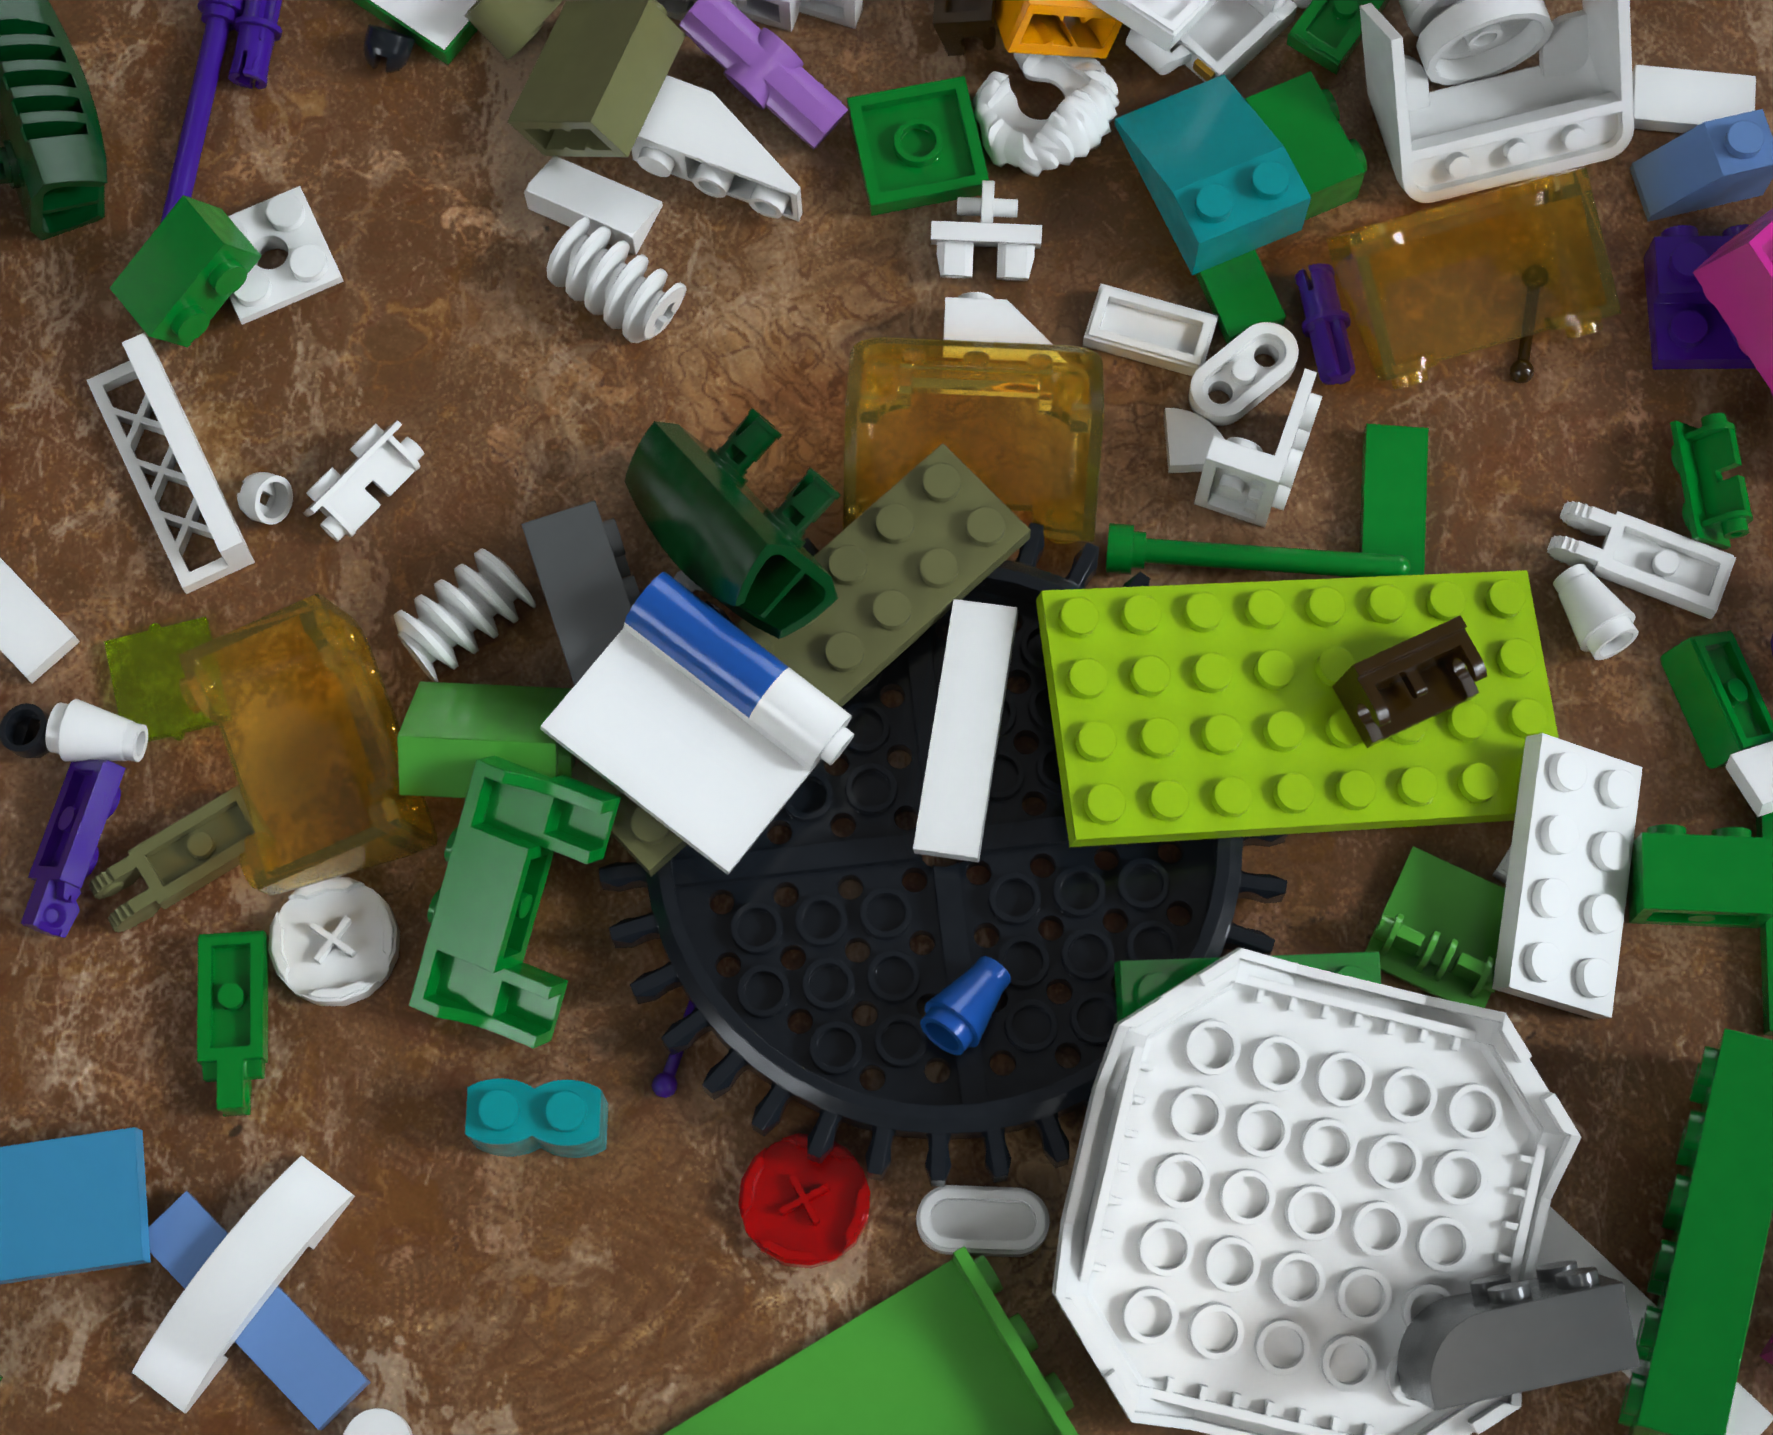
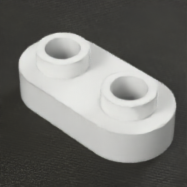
(1239, 374)

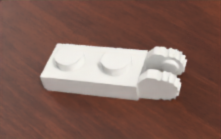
(1646, 558)

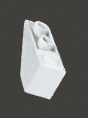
(704, 143)

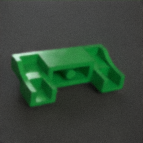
(493, 893)

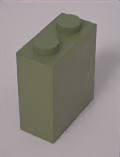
(597, 78)

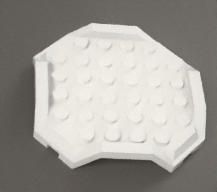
(1287, 1186)

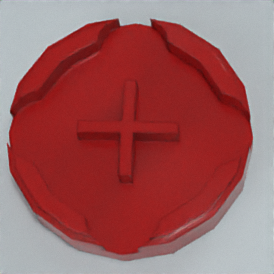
(801, 1208)

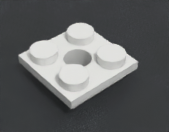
(287, 225)

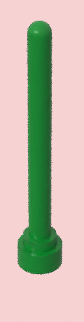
(1132, 549)

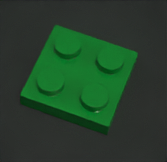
(917, 145)

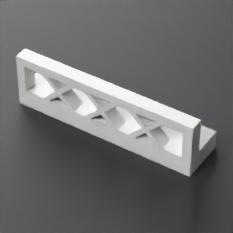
(182, 448)

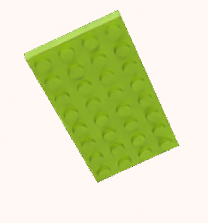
(1223, 718)

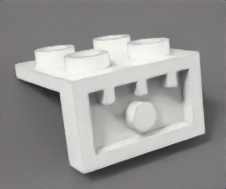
(1248, 482)

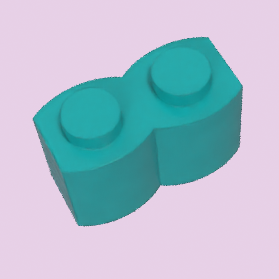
(557, 1116)

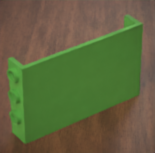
(913, 1365)

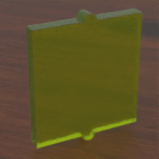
(148, 675)

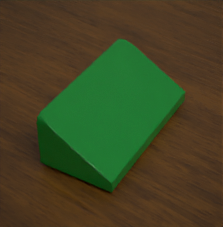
(1717, 696)

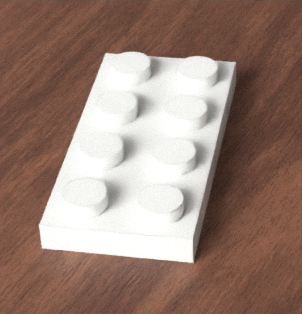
(1567, 877)

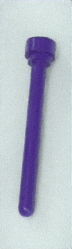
(219, 20)

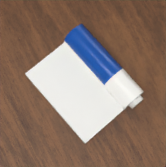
(698, 723)

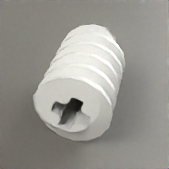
(611, 284)
(461, 612)

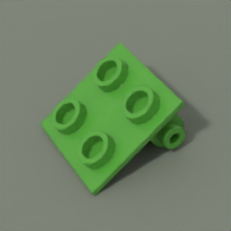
(1441, 930)

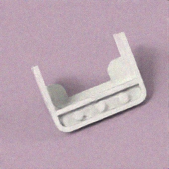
(1507, 125)

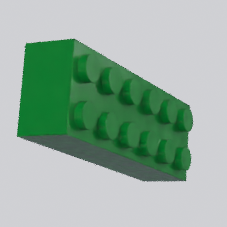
(1715, 1251)

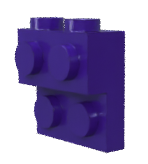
(1682, 321)

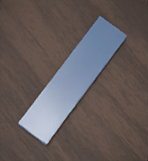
(279, 1336)

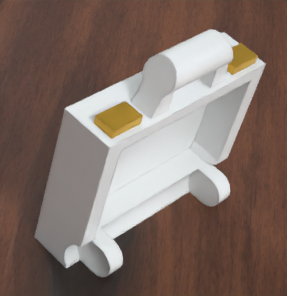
(1221, 39)

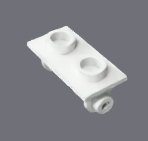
(344, 496)

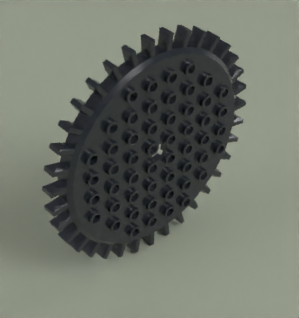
(827, 1061)

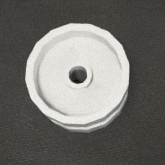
(1475, 37)

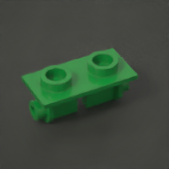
(1712, 506)

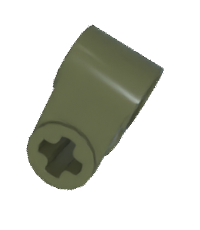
(510, 22)

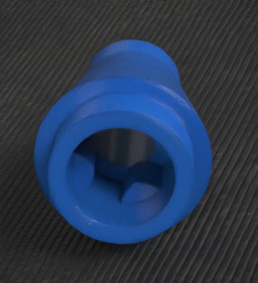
(964, 1008)

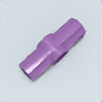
(763, 69)

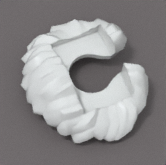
(1068, 131)

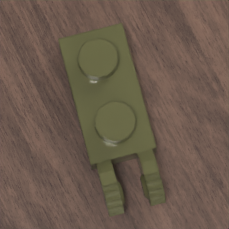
(178, 859)

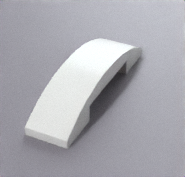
(238, 1281)

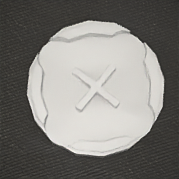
(334, 942)

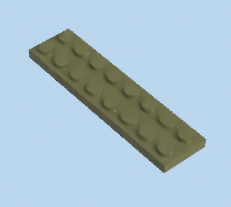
(893, 581)

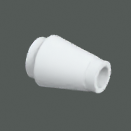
(1595, 614)
(91, 733)

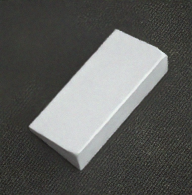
(572, 192)

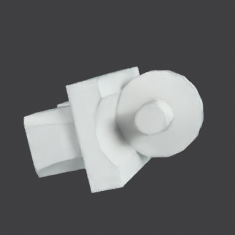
(1014, 241)

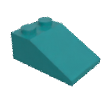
(1215, 173)

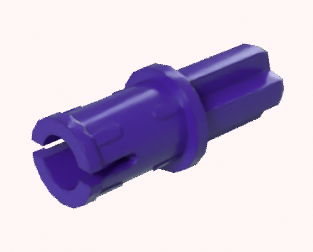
(255, 42)
(1326, 324)

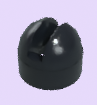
(387, 43)
(23, 732)

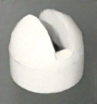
(278, 503)

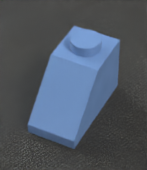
(1707, 166)

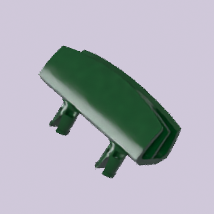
(48, 123)
(724, 533)

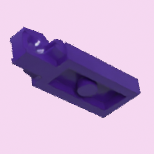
(70, 844)

